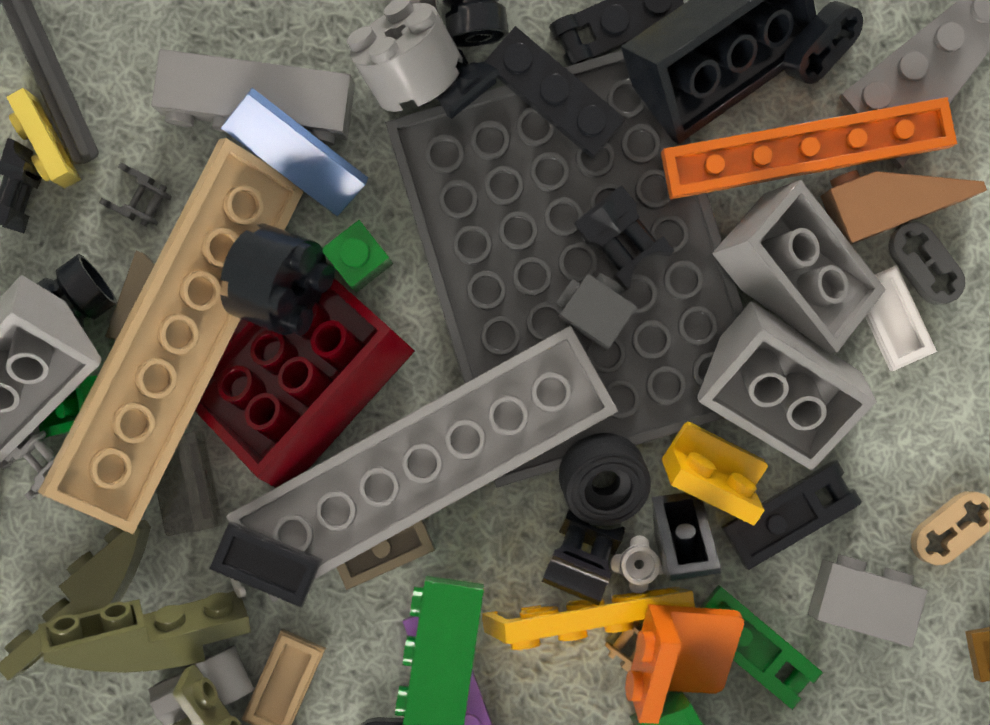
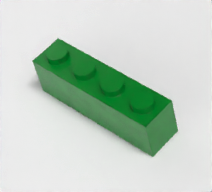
(440, 652)

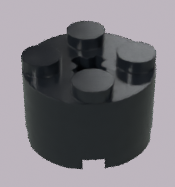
(275, 279)

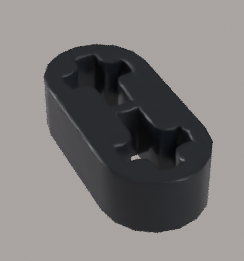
(823, 42)

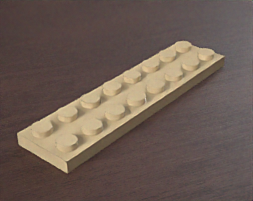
(166, 345)

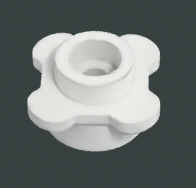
(624, 564)

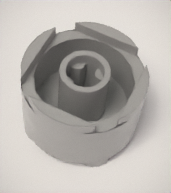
(405, 55)

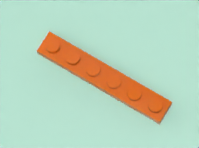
(808, 148)

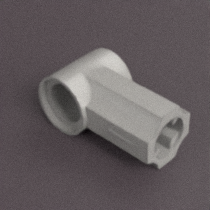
(223, 670)

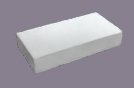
(898, 323)

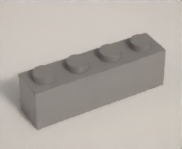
(212, 86)

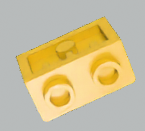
(715, 472)

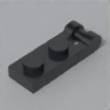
(610, 24)
(791, 516)

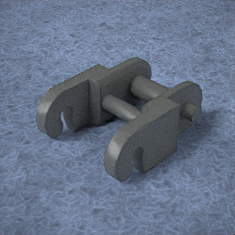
(144, 182)

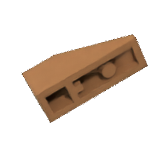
(888, 200)

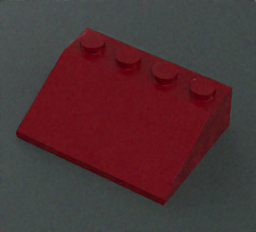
(293, 394)

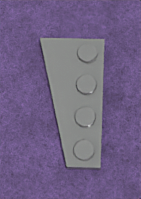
(928, 64)

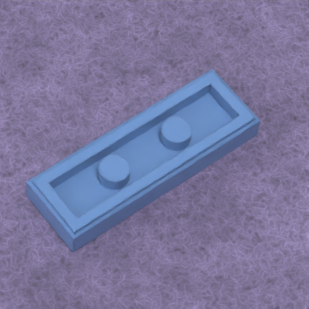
(294, 152)

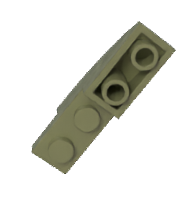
(92, 586)
(128, 641)

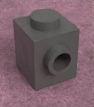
(595, 309)

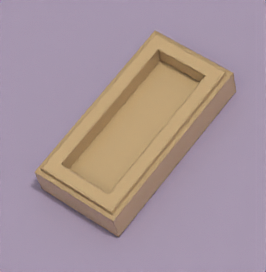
(284, 681)

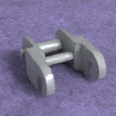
(24, 450)

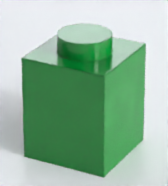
(357, 256)

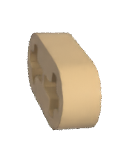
(946, 518)

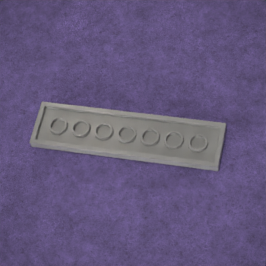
(435, 454)

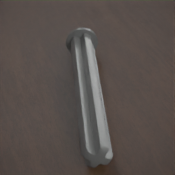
(51, 80)

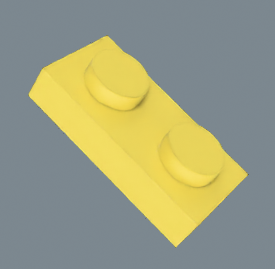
(33, 124)

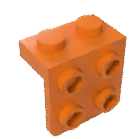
(681, 653)

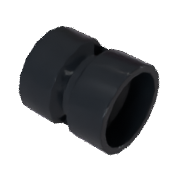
(476, 22)
(82, 287)

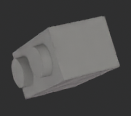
(866, 601)

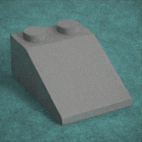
(800, 266)

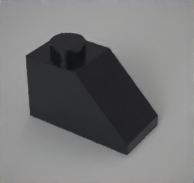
(684, 537)

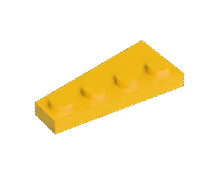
(580, 616)

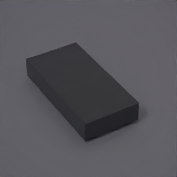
(266, 564)

